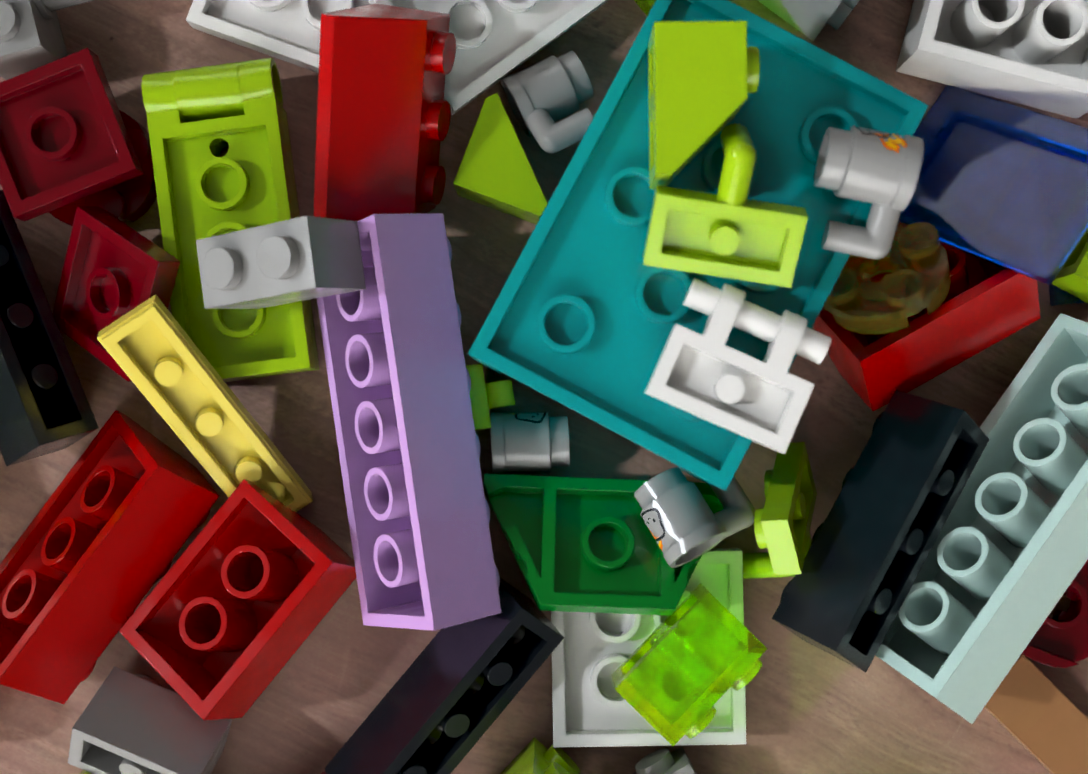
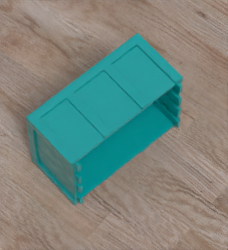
(583, 308)

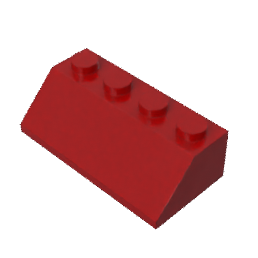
(94, 556)

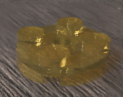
(917, 280)

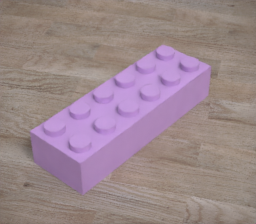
(409, 432)

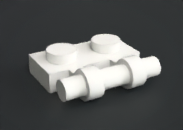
(728, 385)

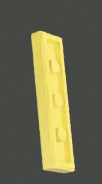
(199, 404)

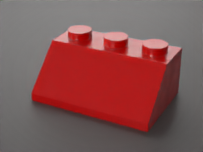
(381, 111)
(980, 310)
(239, 603)

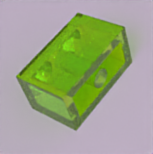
(689, 666)

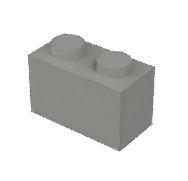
(280, 263)
(144, 730)

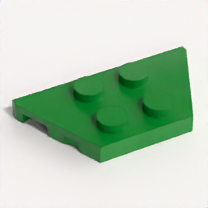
(587, 544)

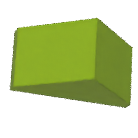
(497, 169)

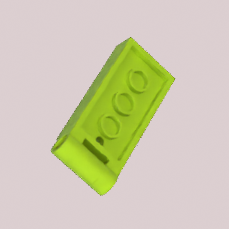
(208, 195)

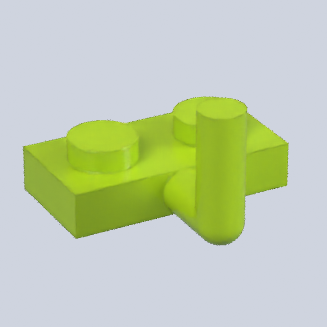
(725, 230)
(785, 519)

